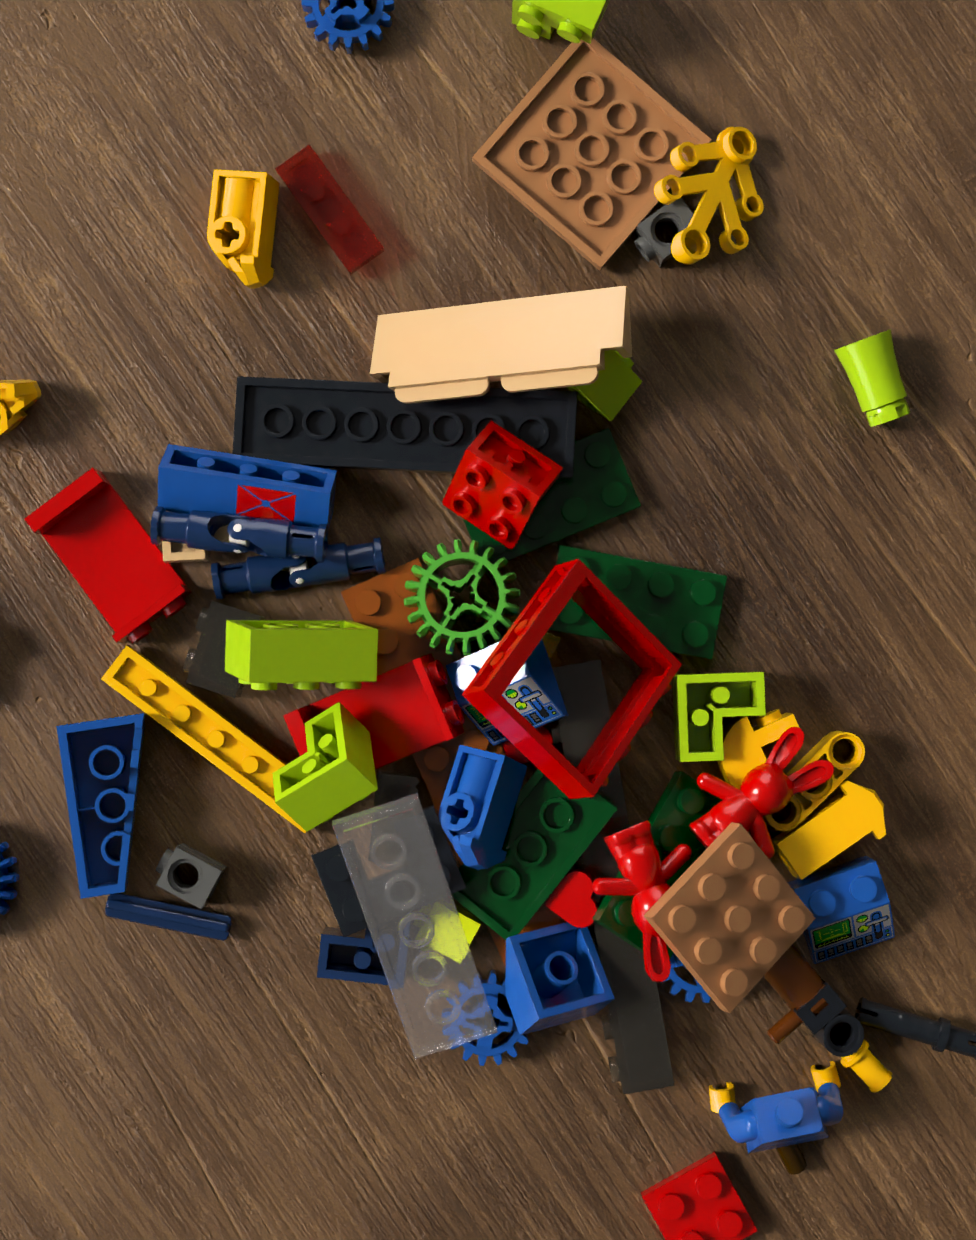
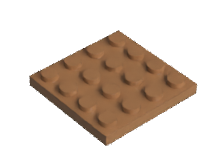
(588, 150)

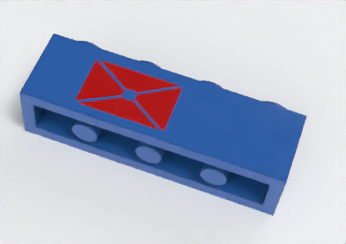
(245, 486)

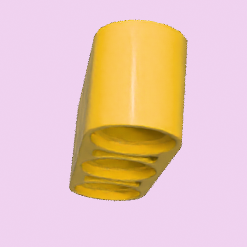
(806, 802)

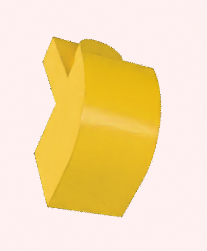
(743, 743)

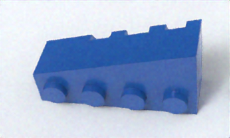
(101, 792)

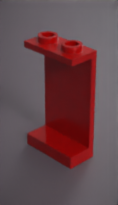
(110, 556)
(401, 710)

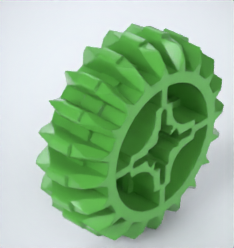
(480, 609)

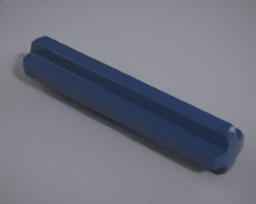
(168, 916)

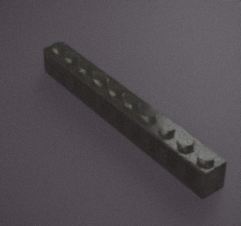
(636, 1012)

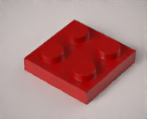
(699, 1204)

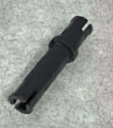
(938, 1034)

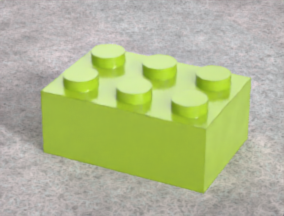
(301, 653)

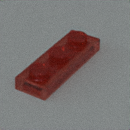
(329, 209)

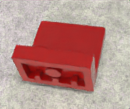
(500, 484)

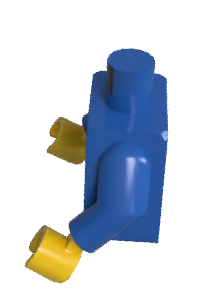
(782, 1117)

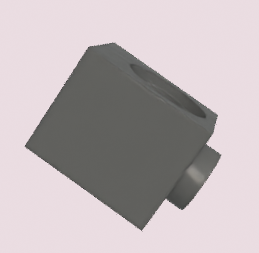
(674, 215)
(208, 869)

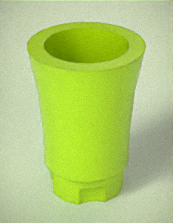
(875, 377)

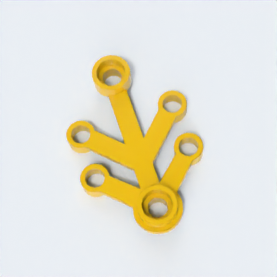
(735, 151)

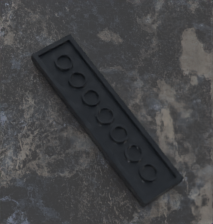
(371, 429)

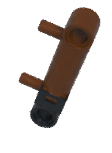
(813, 1005)

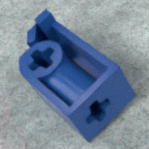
(480, 805)

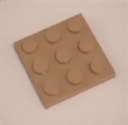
(730, 917)

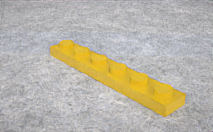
(196, 724)

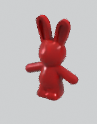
(762, 793)
(645, 880)

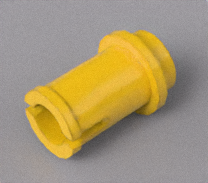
(868, 1068)

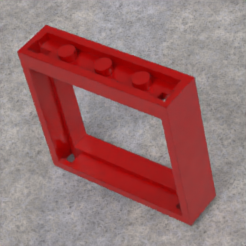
(657, 663)

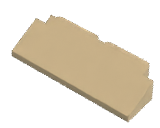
(513, 341)

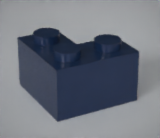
(349, 957)

